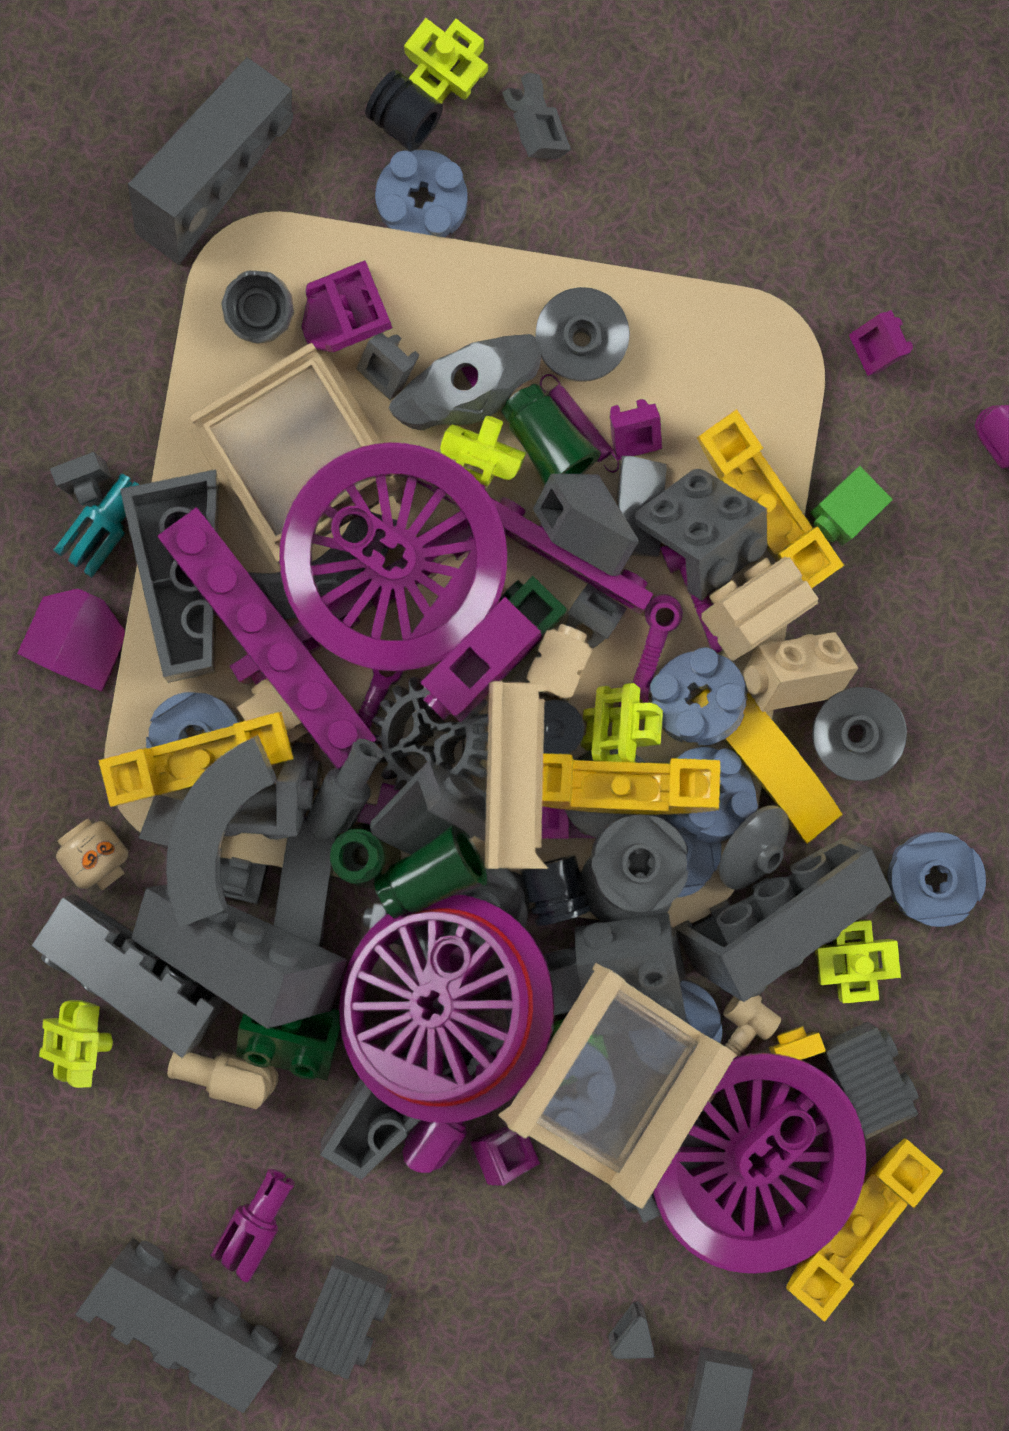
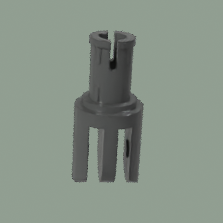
(344, 792)

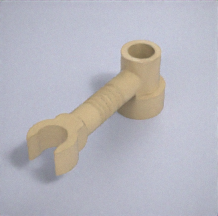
(752, 1019)

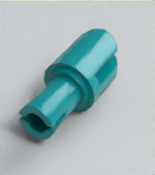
(104, 519)

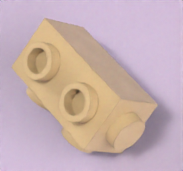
(798, 671)

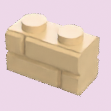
(759, 607)
(560, 662)

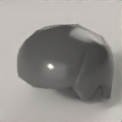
(257, 306)

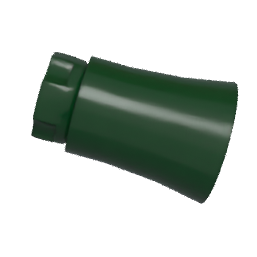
(547, 434)
(380, 856)
(432, 874)

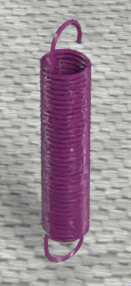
(579, 420)

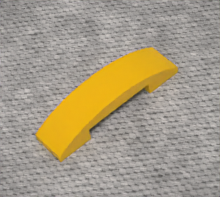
(740, 464)
(181, 762)
(780, 770)
(630, 786)
(887, 1189)

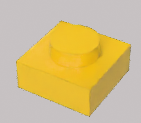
(798, 1044)

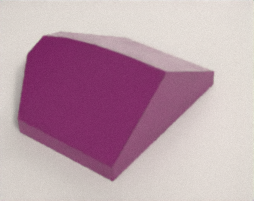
(343, 309)
(75, 637)

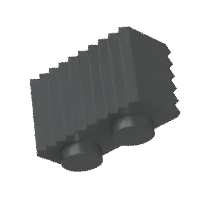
(867, 1075)
(342, 1317)

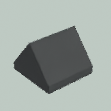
(631, 1335)

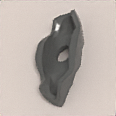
(501, 368)

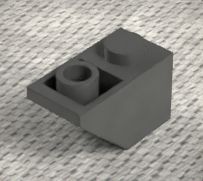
(586, 521)

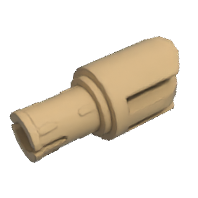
(226, 1077)

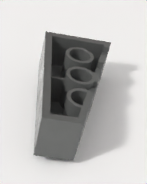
(208, 159)
(177, 611)
(785, 918)
(243, 960)
(127, 975)
(370, 1129)
(183, 1324)

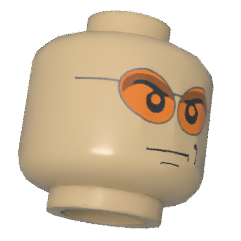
(92, 855)

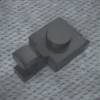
(538, 124)

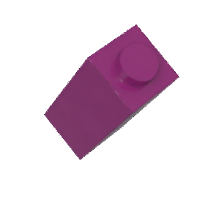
(480, 658)

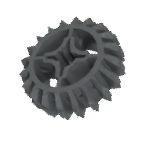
(425, 719)

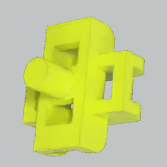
(443, 56)
(482, 451)
(624, 721)
(861, 963)
(74, 1042)

